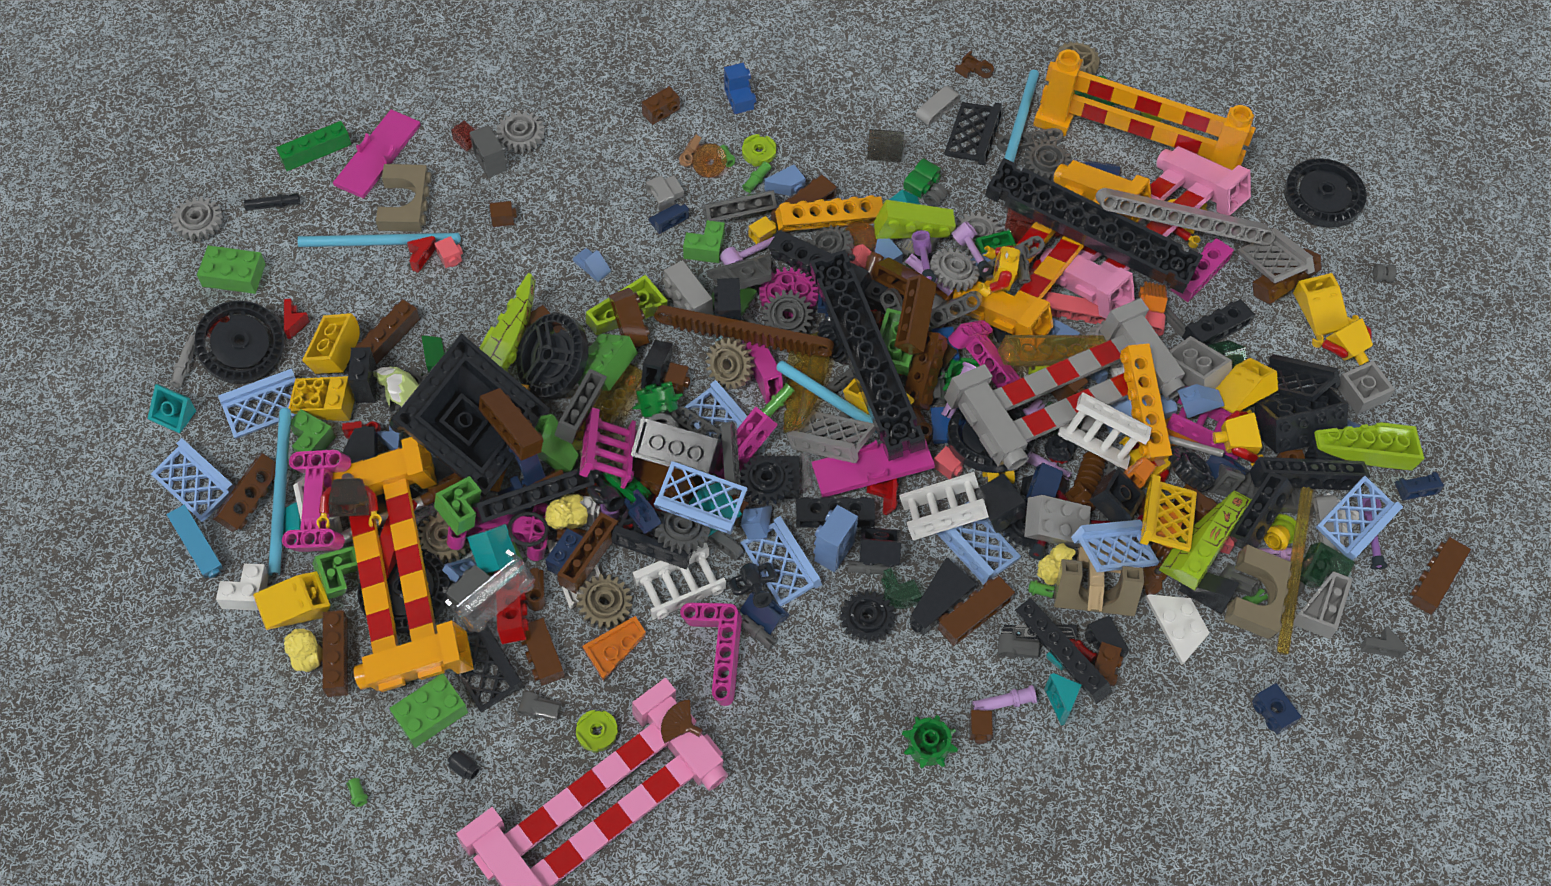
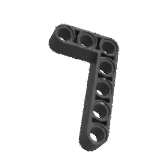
(945, 309)

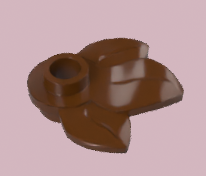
(1153, 581)

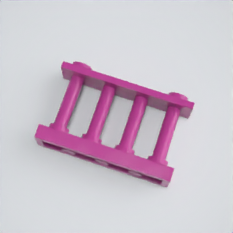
(1196, 430)
(590, 448)

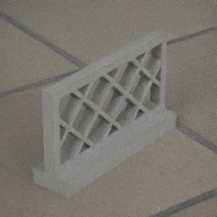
(1287, 249)
(827, 445)

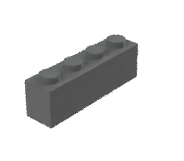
(739, 206)
(580, 406)

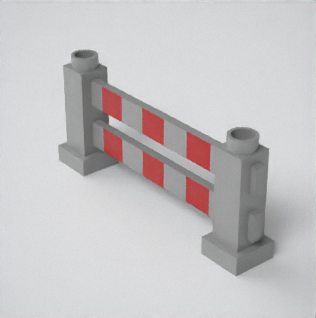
(1007, 439)

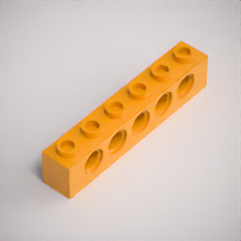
(788, 222)
(1150, 394)

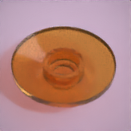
(704, 155)

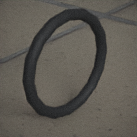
(527, 543)

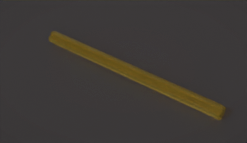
(1296, 564)

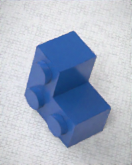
(738, 88)

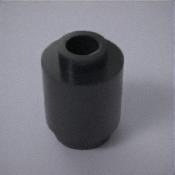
(463, 765)

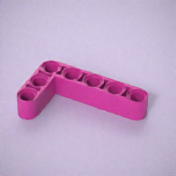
(723, 644)

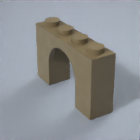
(410, 216)
(1274, 575)
(1119, 600)

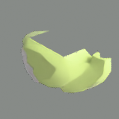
(397, 383)

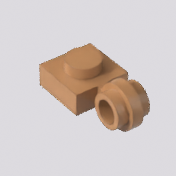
(686, 158)

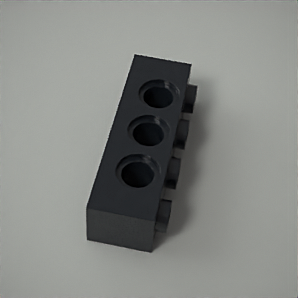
(1220, 323)
(1262, 511)
(808, 519)

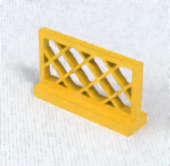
(1154, 510)

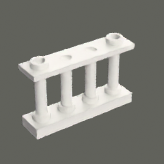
(1108, 415)
(949, 518)
(663, 570)

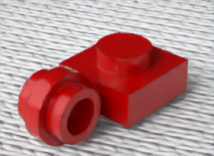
(349, 427)

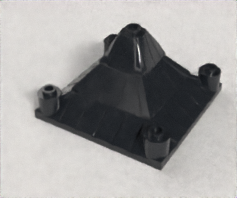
(447, 416)

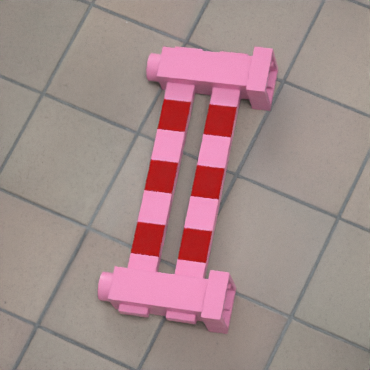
(1111, 282)
(501, 853)

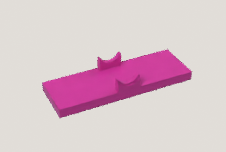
(374, 152)
(871, 468)

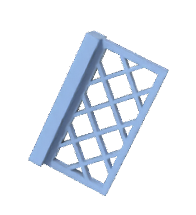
(255, 391)
(726, 403)
(201, 465)
(690, 511)
(1111, 533)
(1367, 533)
(797, 555)
(977, 562)

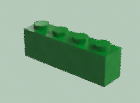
(313, 146)

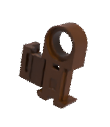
(970, 64)

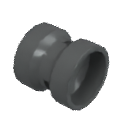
(935, 195)
(1385, 273)

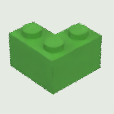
(706, 246)
(312, 433)
(456, 504)
(332, 567)

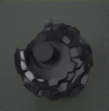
(1059, 449)

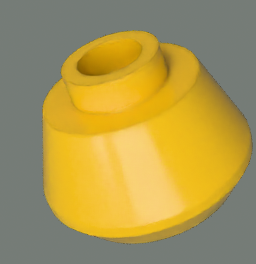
(1277, 537)

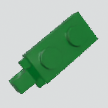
(630, 487)

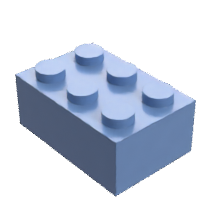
(835, 538)

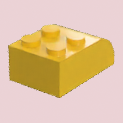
(332, 343)

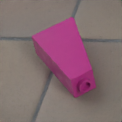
(765, 371)

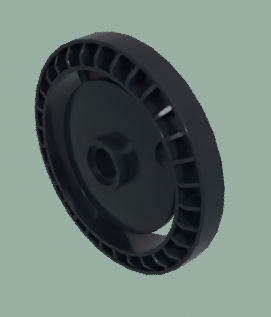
(1325, 192)
(243, 355)
(552, 356)
(975, 454)
(396, 593)

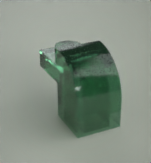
(900, 595)

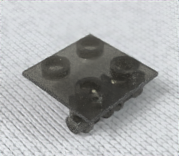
(885, 145)

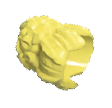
(566, 512)
(1049, 566)
(303, 650)

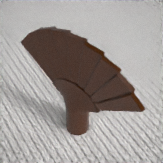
(678, 722)

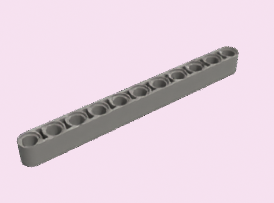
(1185, 216)

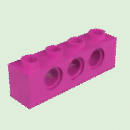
(1214, 258)
(750, 437)

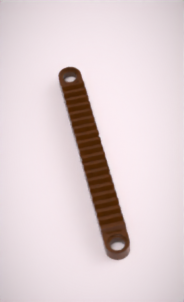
(745, 331)

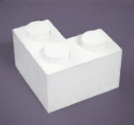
(240, 594)

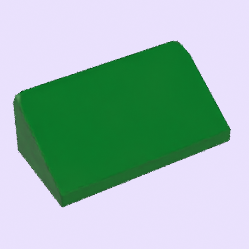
(995, 240)
(432, 350)

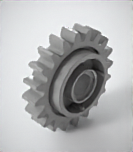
(520, 131)
(196, 219)
(981, 224)
(954, 269)

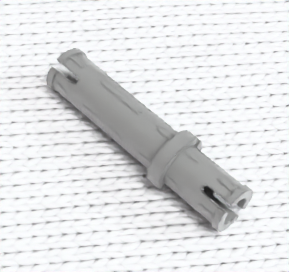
(182, 367)

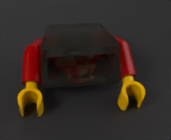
(348, 498)

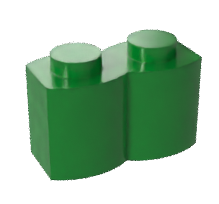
(922, 178)

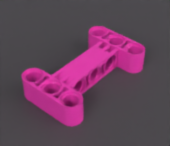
(972, 337)
(317, 480)
(522, 528)

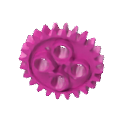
(796, 282)

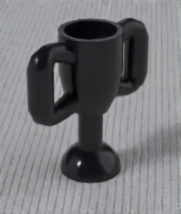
(608, 493)
(753, 580)

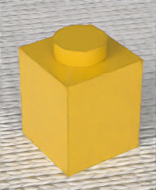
(761, 230)

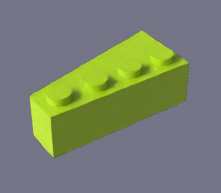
(903, 219)
(602, 318)

